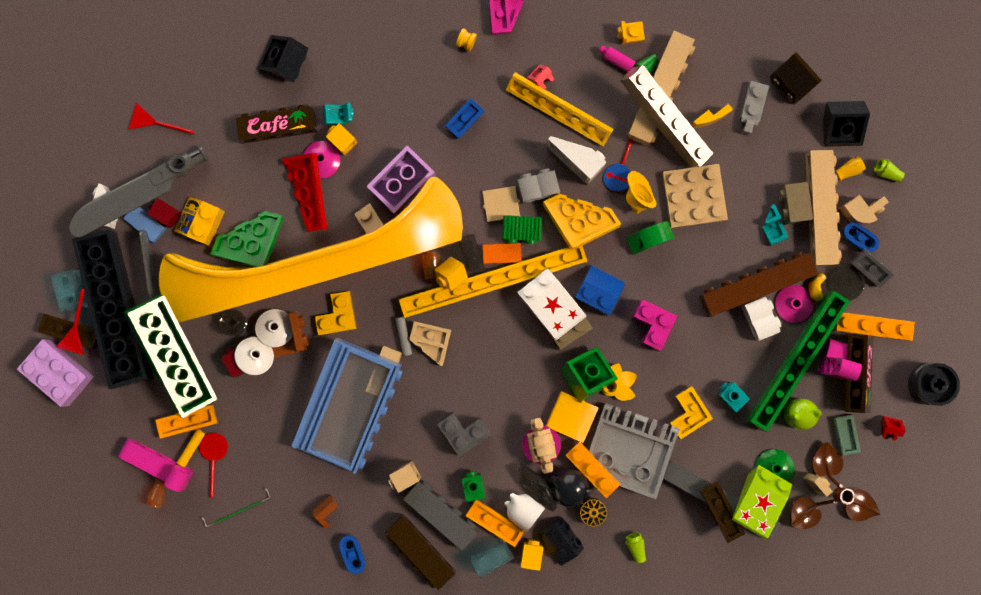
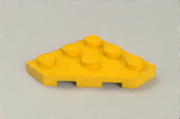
(580, 220)

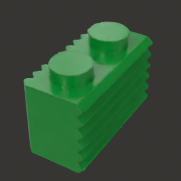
(521, 228)

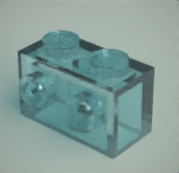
(67, 290)

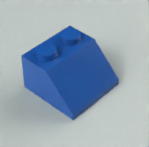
(599, 291)

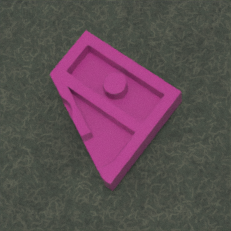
(504, 15)

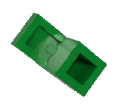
(650, 237)

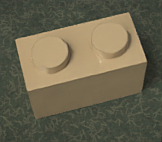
(404, 477)

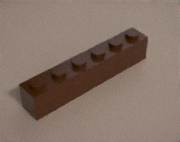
(759, 284)

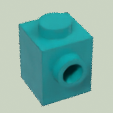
(732, 396)

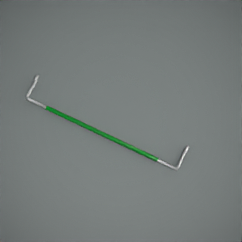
(237, 512)

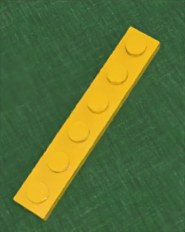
(559, 109)

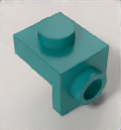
(337, 114)

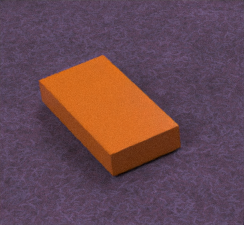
(502, 253)

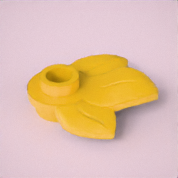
(621, 385)

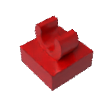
(892, 426)

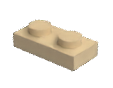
(369, 218)
(818, 484)

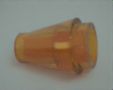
(156, 496)

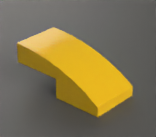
(708, 118)

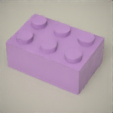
(401, 180)
(55, 373)

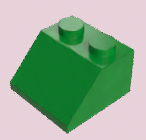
(588, 374)

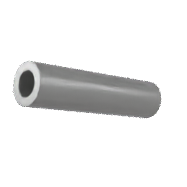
(403, 336)

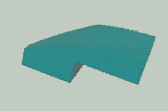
(773, 227)

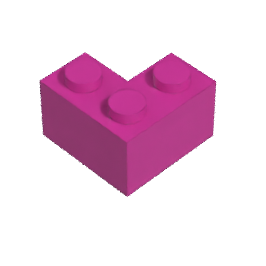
(658, 321)

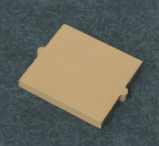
(500, 203)

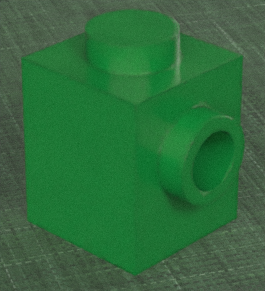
(473, 486)

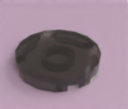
(845, 280)

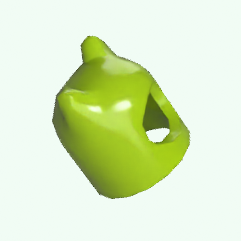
(801, 414)

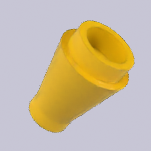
(851, 168)

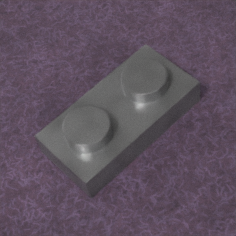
(872, 268)

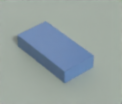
(142, 221)

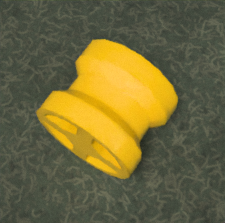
(466, 40)

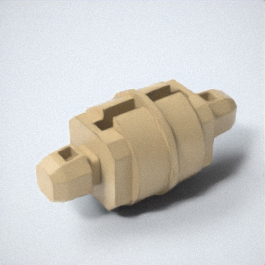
(541, 445)

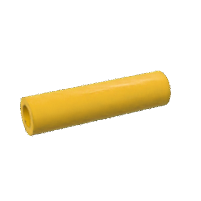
(190, 448)

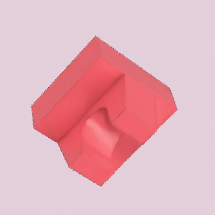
(540, 74)

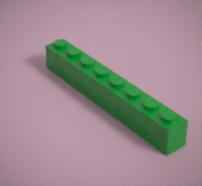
(797, 361)

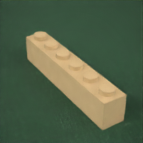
(666, 76)
(823, 196)

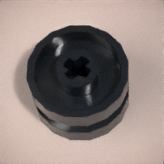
(934, 384)

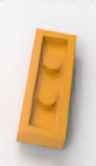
(175, 425)
(593, 469)
(495, 522)

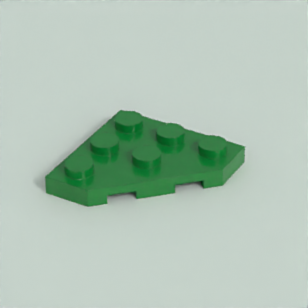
(250, 241)

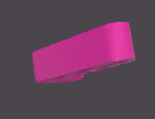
(834, 362)
(156, 464)

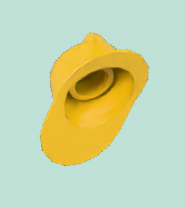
(640, 193)

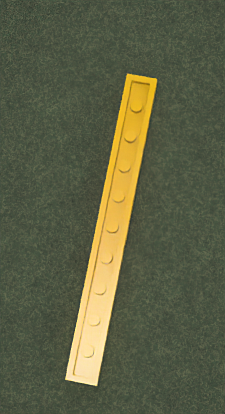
(492, 281)

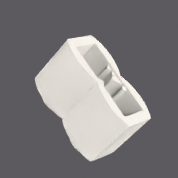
(761, 318)

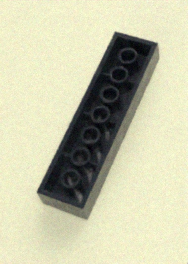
(107, 297)

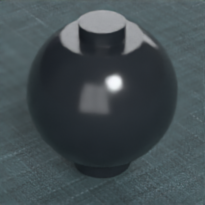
(569, 487)

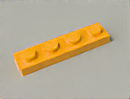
(875, 326)

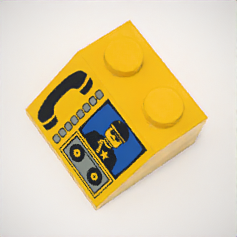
(199, 221)

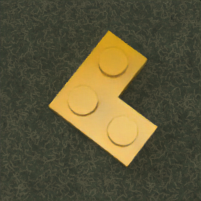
(342, 318)
(695, 413)

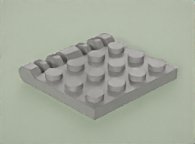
(630, 454)

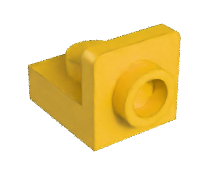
(630, 32)

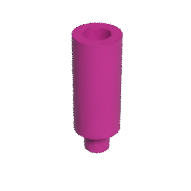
(617, 58)

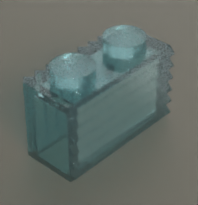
(492, 558)

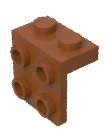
(298, 341)

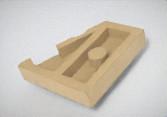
(431, 340)

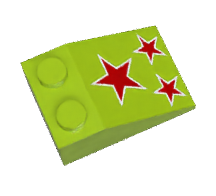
(761, 501)

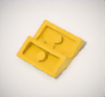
(572, 417)

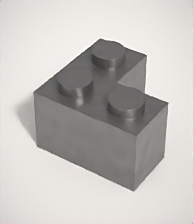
(463, 438)

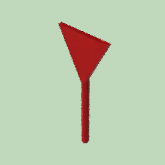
(142, 119)
(71, 341)

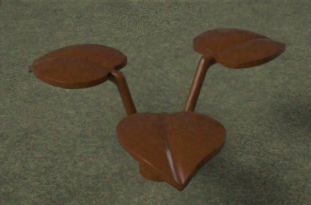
(858, 502)

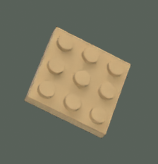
(694, 196)

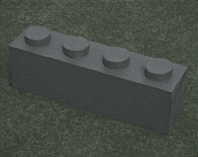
(441, 515)

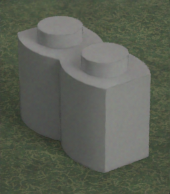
(538, 186)

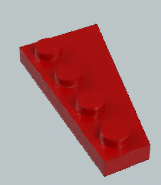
(306, 181)

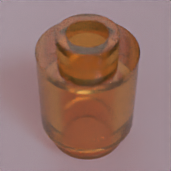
(429, 264)

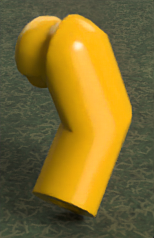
(814, 287)

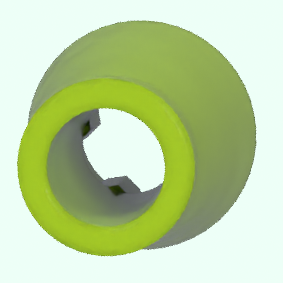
(888, 170)
(636, 546)

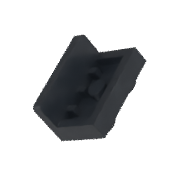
(561, 541)

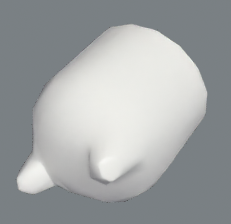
(523, 510)

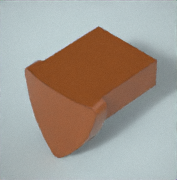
(324, 510)

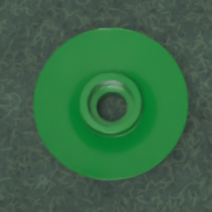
(777, 457)

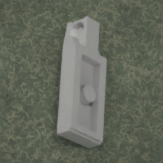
(753, 106)

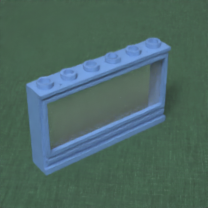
(347, 405)

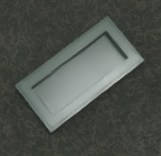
(846, 435)

